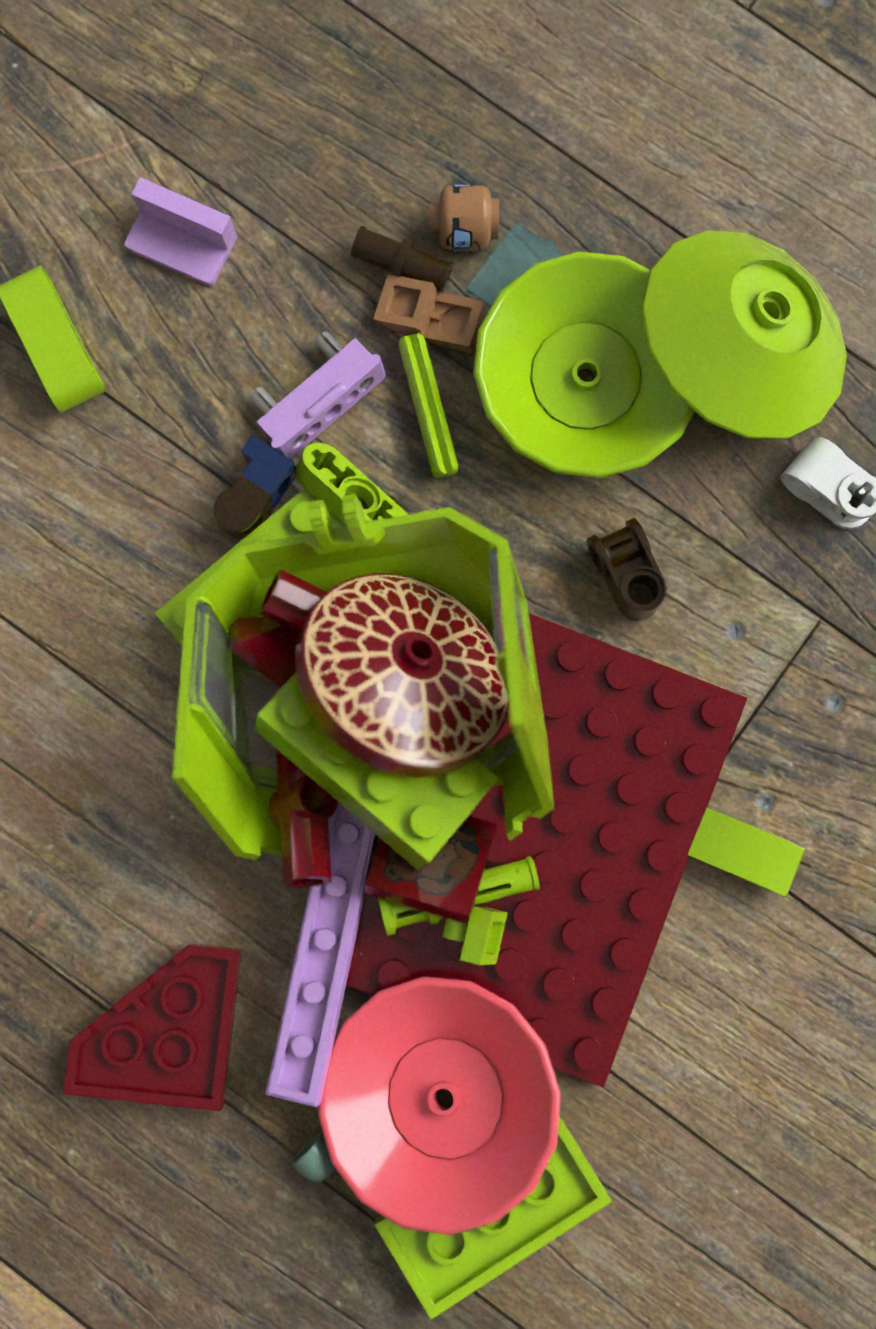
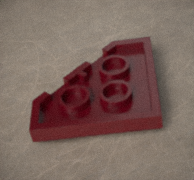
(165, 1036)

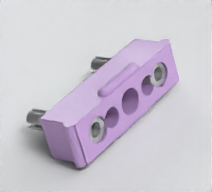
(320, 397)

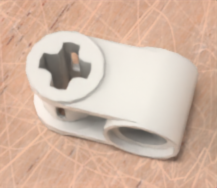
(827, 482)

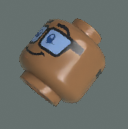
(465, 218)

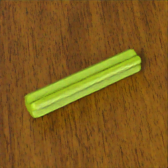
(428, 405)

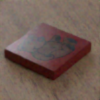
(446, 883)

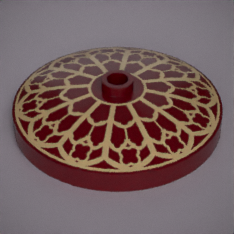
(401, 675)

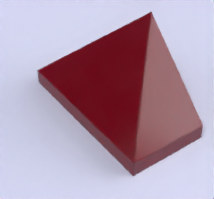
(265, 647)

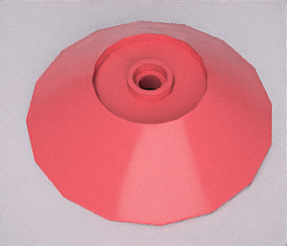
(407, 1151)

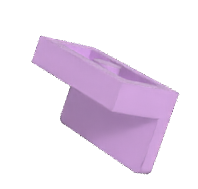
(180, 233)

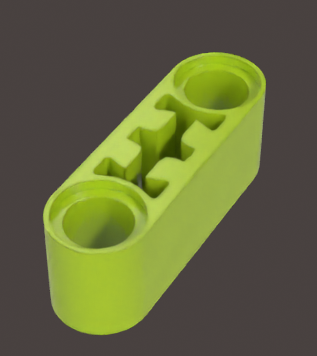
(51, 339)

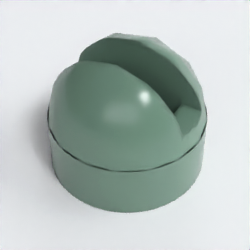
(314, 1160)

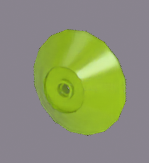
(546, 329)
(744, 335)

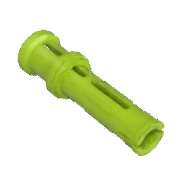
(495, 884)

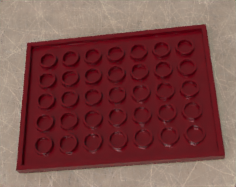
(630, 784)

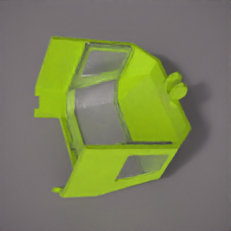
(233, 769)

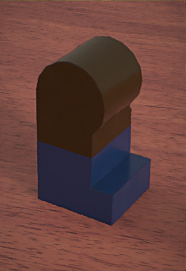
(256, 491)

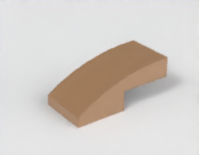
(441, 317)

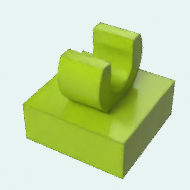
(480, 936)

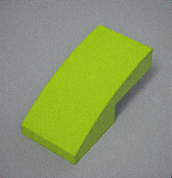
(746, 852)

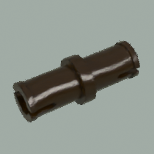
(401, 258)

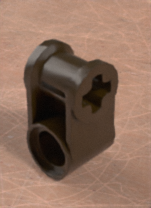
(625, 560)

